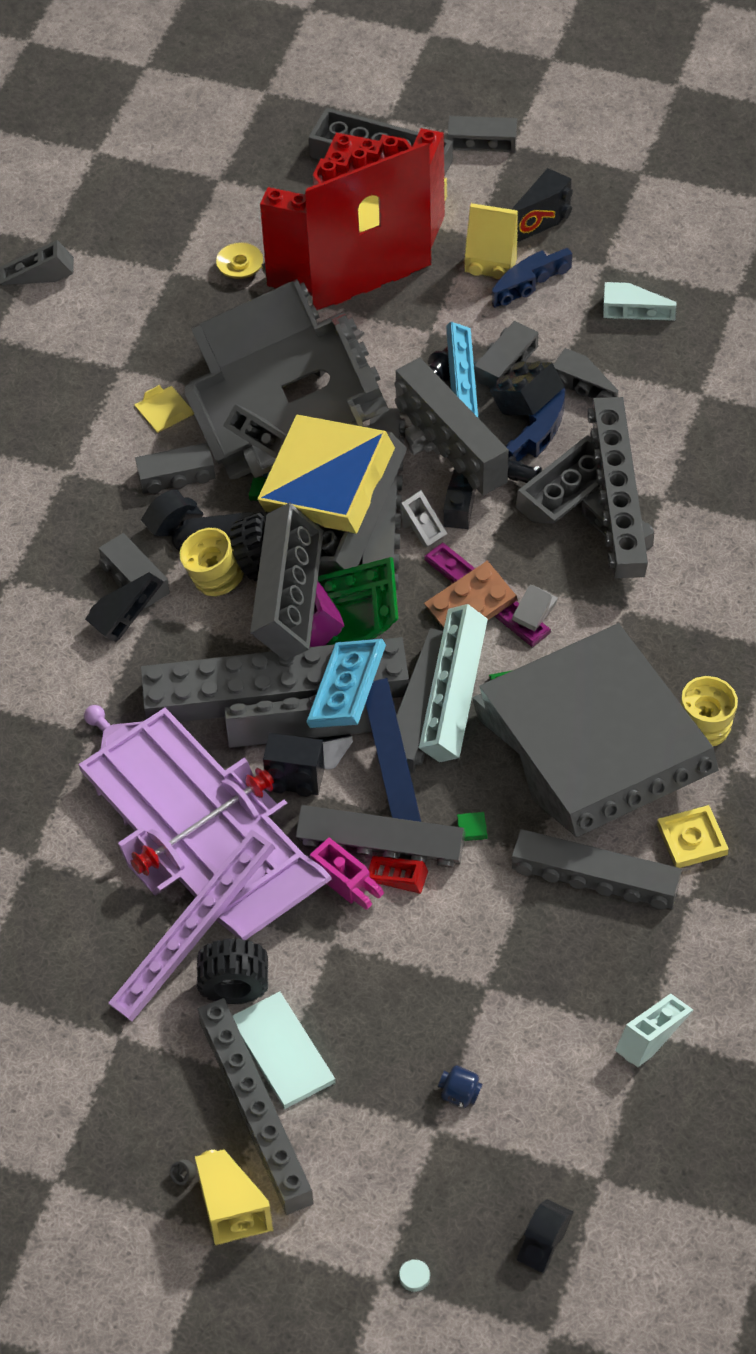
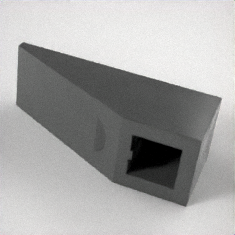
(583, 376)

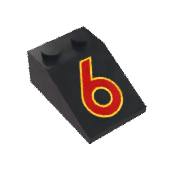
(544, 204)

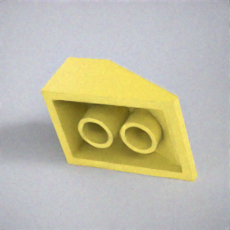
(491, 241)

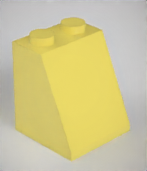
(231, 1199)

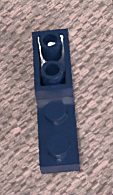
(522, 278)
(541, 430)

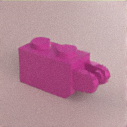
(348, 874)

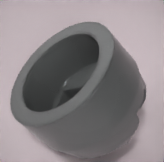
(178, 1168)

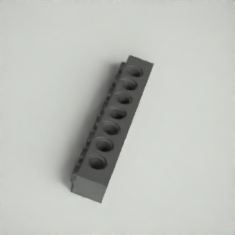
(617, 469)
(255, 1107)

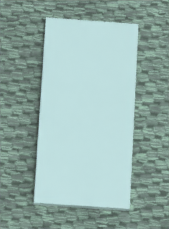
(283, 1050)

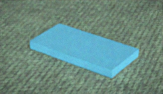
(346, 683)

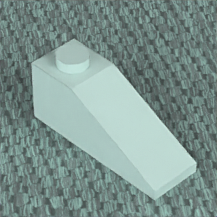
(633, 302)
(651, 1030)

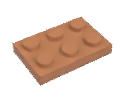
(479, 588)

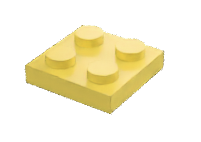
(692, 836)

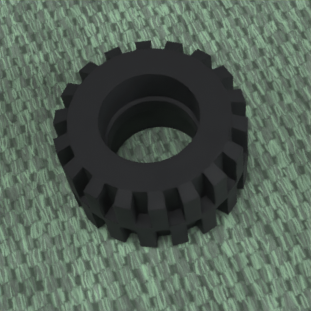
(247, 543)
(232, 971)

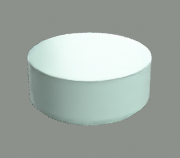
(414, 1275)

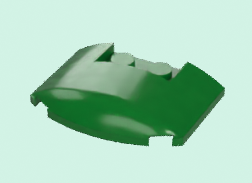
(364, 599)

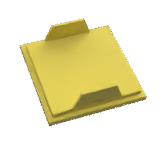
(163, 408)

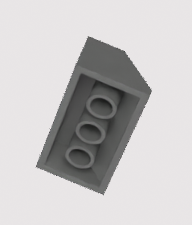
(560, 485)

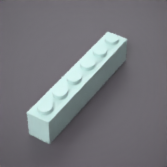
(453, 683)

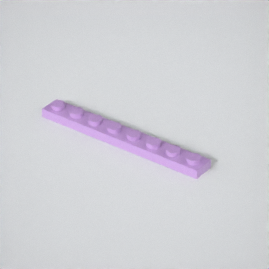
(191, 925)

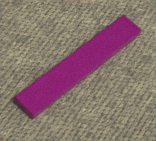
(455, 567)

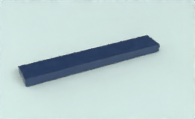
(391, 752)

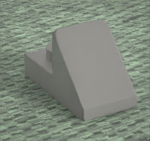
(422, 518)
(534, 607)

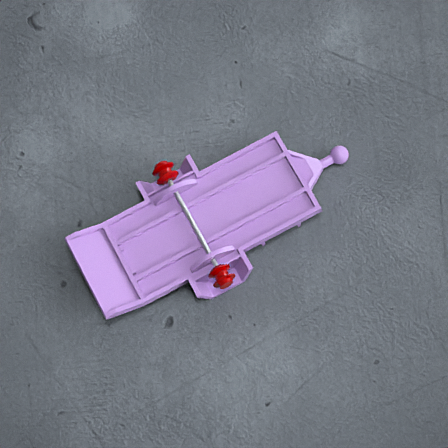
(192, 819)

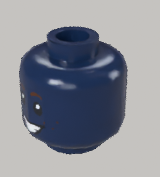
(460, 1086)

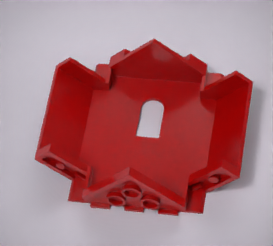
(318, 232)

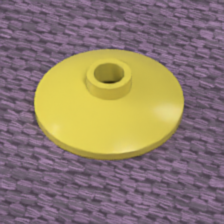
(233, 255)

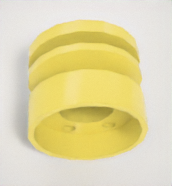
(211, 562)
(711, 706)

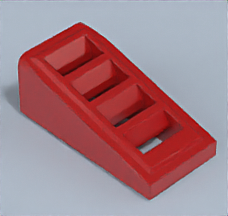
(410, 866)

